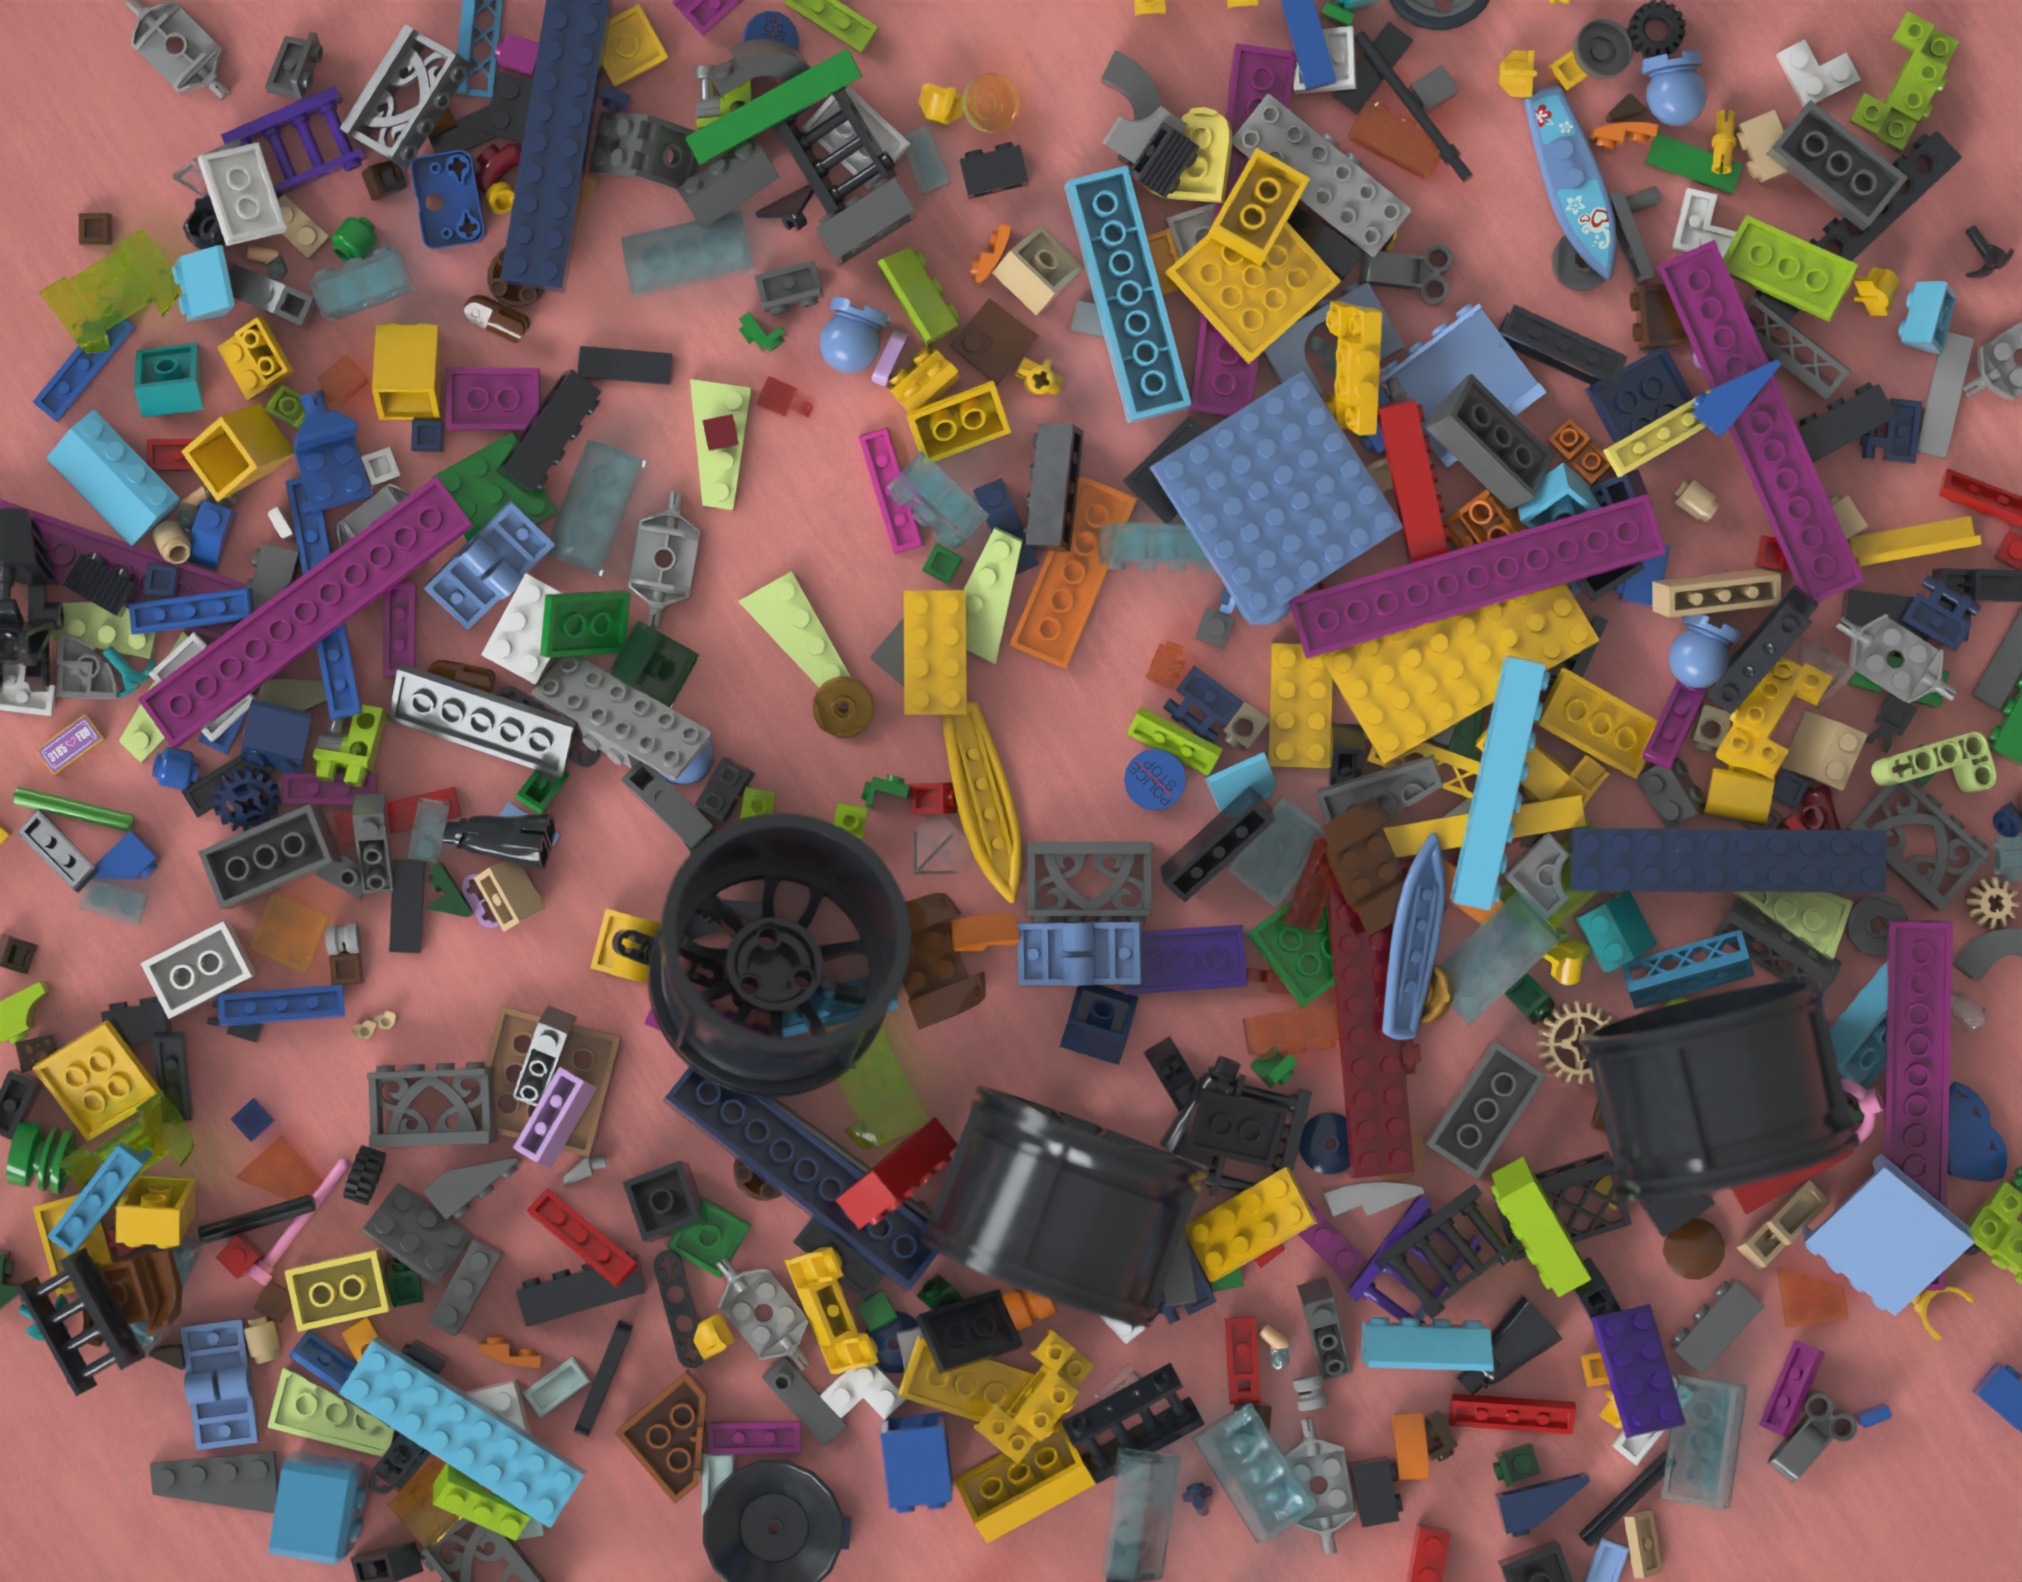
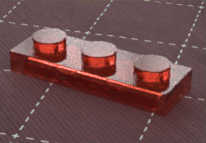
(1312, 889)

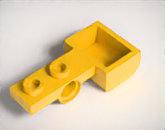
(1739, 794)

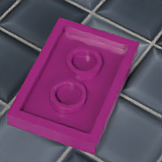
(491, 398)

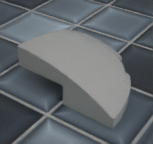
(82, 672)

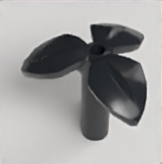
(1993, 255)

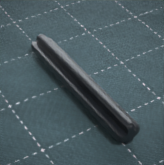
(256, 1219)
(1624, 1501)

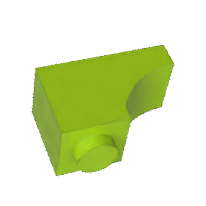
(18, 1011)

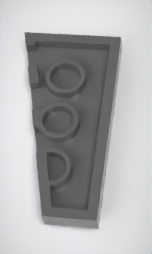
(1391, 787)
(225, 1480)

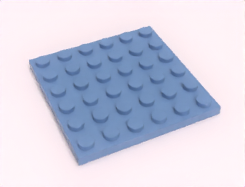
(1276, 497)

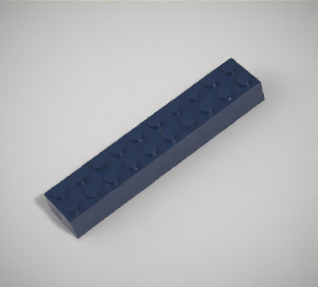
(556, 143)
(1727, 860)
(802, 1172)

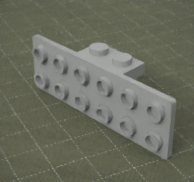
(1337, 185)
(621, 719)

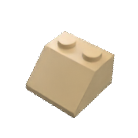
(1037, 270)
(1824, 751)

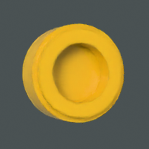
(500, 197)

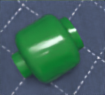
(354, 238)

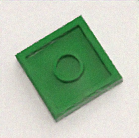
(711, 1240)

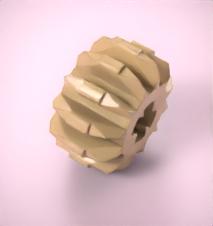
(1982, 905)

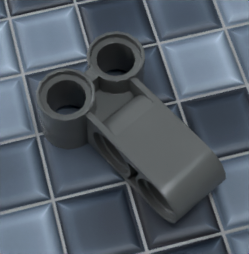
(1407, 271)
(1810, 1438)

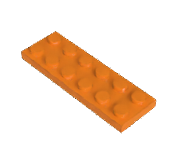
(1070, 579)

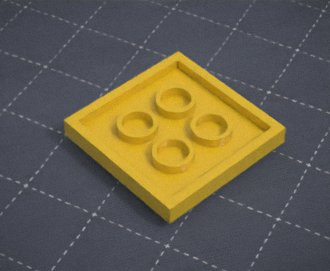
(96, 1080)

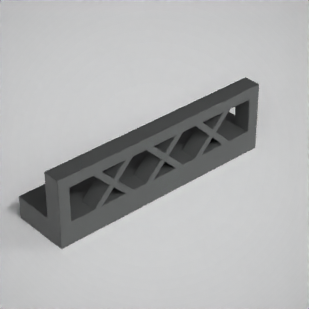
(1785, 352)
(1780, 944)

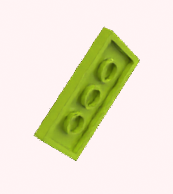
(1789, 268)

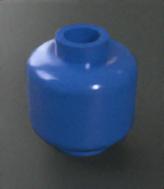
(175, 768)

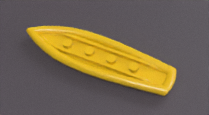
(984, 799)

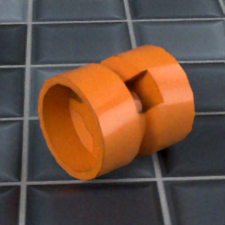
(1027, 1306)

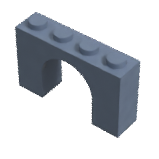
(1287, 353)

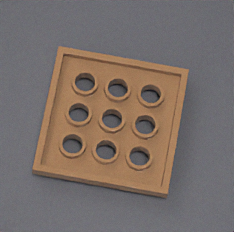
(503, 1054)

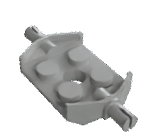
(192, 67)
(1997, 366)
(370, 512)
(670, 584)
(1921, 662)
(770, 1337)
(1333, 1505)

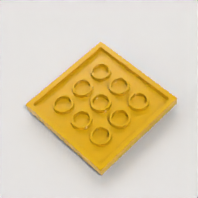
(1252, 301)

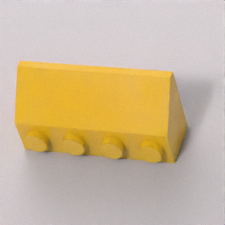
(1008, 1494)

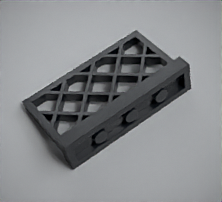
(1574, 1175)

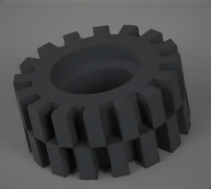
(1669, 16)
(364, 1175)

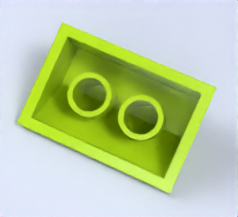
(919, 295)

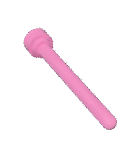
(263, 1269)

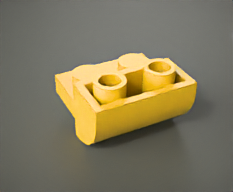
(256, 358)
(923, 380)
(605, 957)

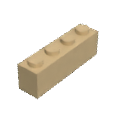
(1716, 592)

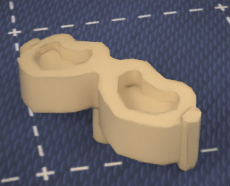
(367, 1028)

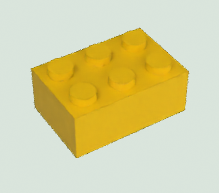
(1258, 206)
(156, 1211)

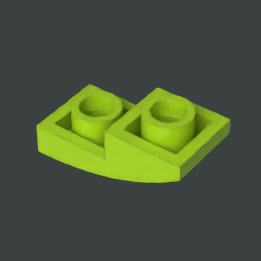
(286, 406)

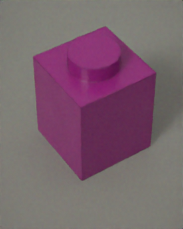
(517, 54)

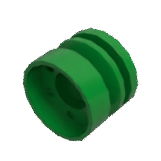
(34, 1155)

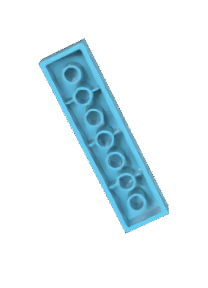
(1127, 294)
(1498, 782)
(462, 1432)

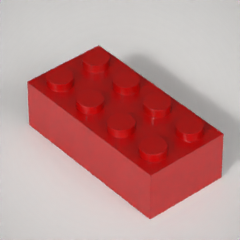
(898, 1174)

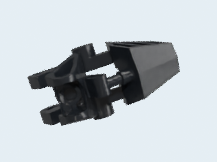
(26, 561)

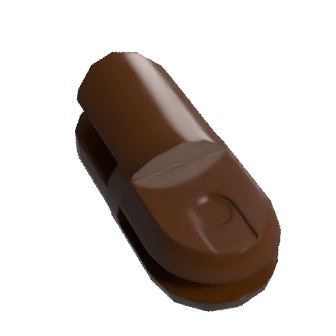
(496, 318)
(463, 673)

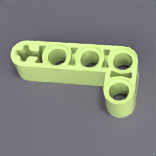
(1929, 760)

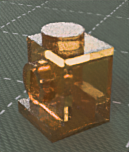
(1166, 664)

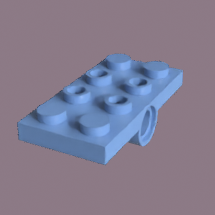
(489, 565)
(1080, 953)
(219, 1384)

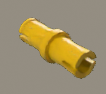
(1723, 141)

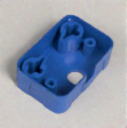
(460, 198)

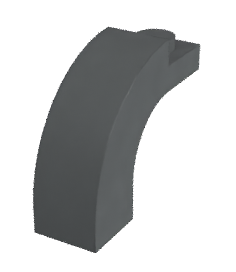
(757, 59)
(1135, 84)
(1985, 949)

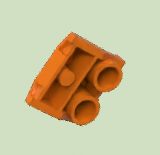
(1482, 521)

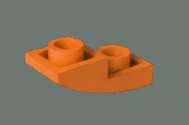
(1613, 134)
(983, 267)
(1580, 451)
(982, 930)
(501, 1350)
(1410, 1447)

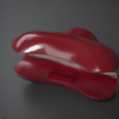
(496, 164)
(1819, 809)

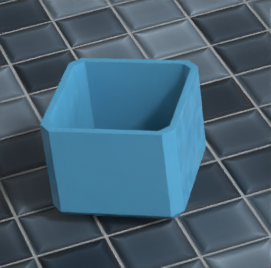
(318, 1507)

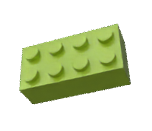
(1538, 1227)

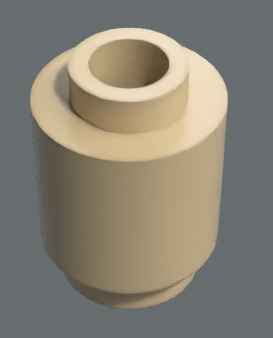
(1696, 500)
(172, 542)
(262, 1340)

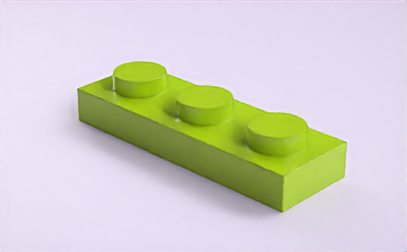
(836, 20)
(1177, 741)

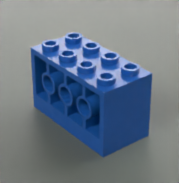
(917, 1461)

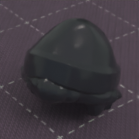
(203, 226)

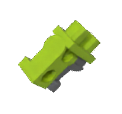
(713, 107)
(353, 750)

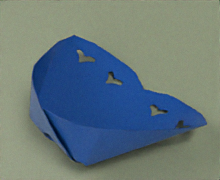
(1971, 1139)

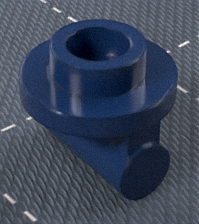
(2008, 821)
(1196, 1494)

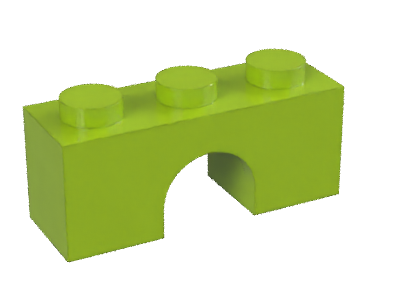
(467, 1499)

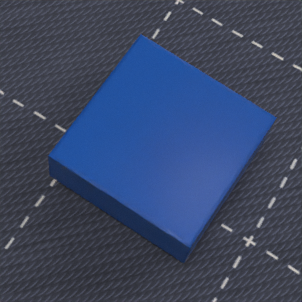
(1873, 1415)

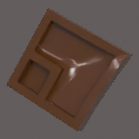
(993, 341)

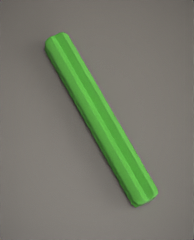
(73, 809)

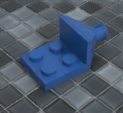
(329, 456)

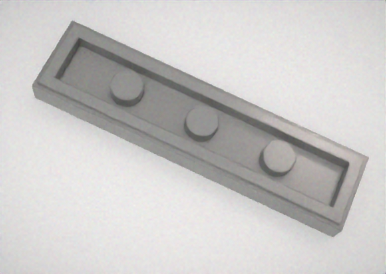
(1944, 396)

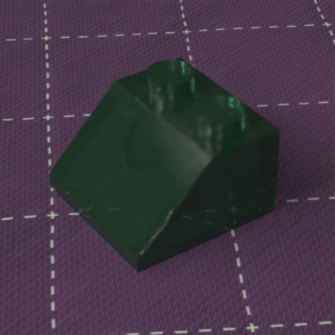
(653, 664)

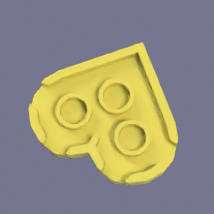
(1209, 174)

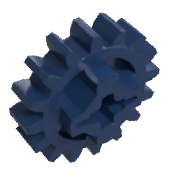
(242, 788)

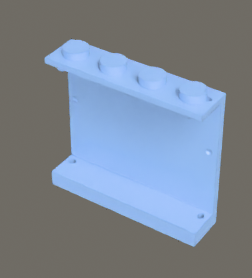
(1455, 352)
(1890, 1237)

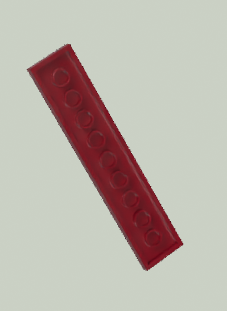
(1369, 1059)

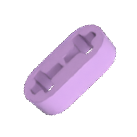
(890, 357)
(476, 903)

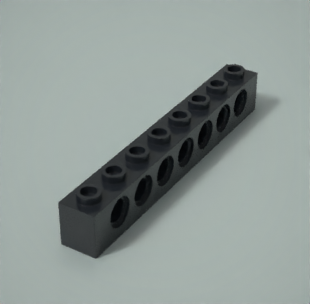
(1941, 159)

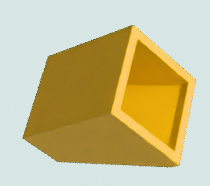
(407, 372)
(238, 451)

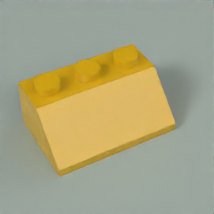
(958, 422)

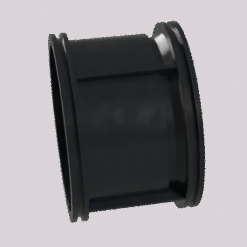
(831, 866)
(1720, 1091)
(1063, 1207)

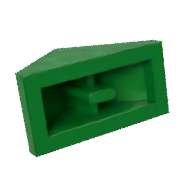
(541, 790)

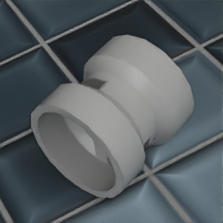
(343, 939)
(1310, 1392)

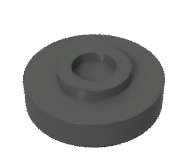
(1595, 53)

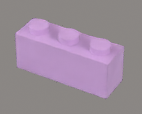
(555, 1117)

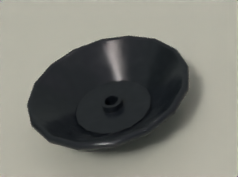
(764, 1493)

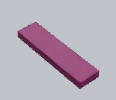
(883, 468)

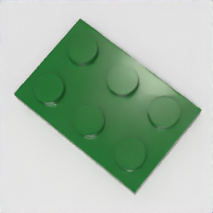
(584, 623)

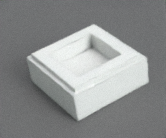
(281, 523)

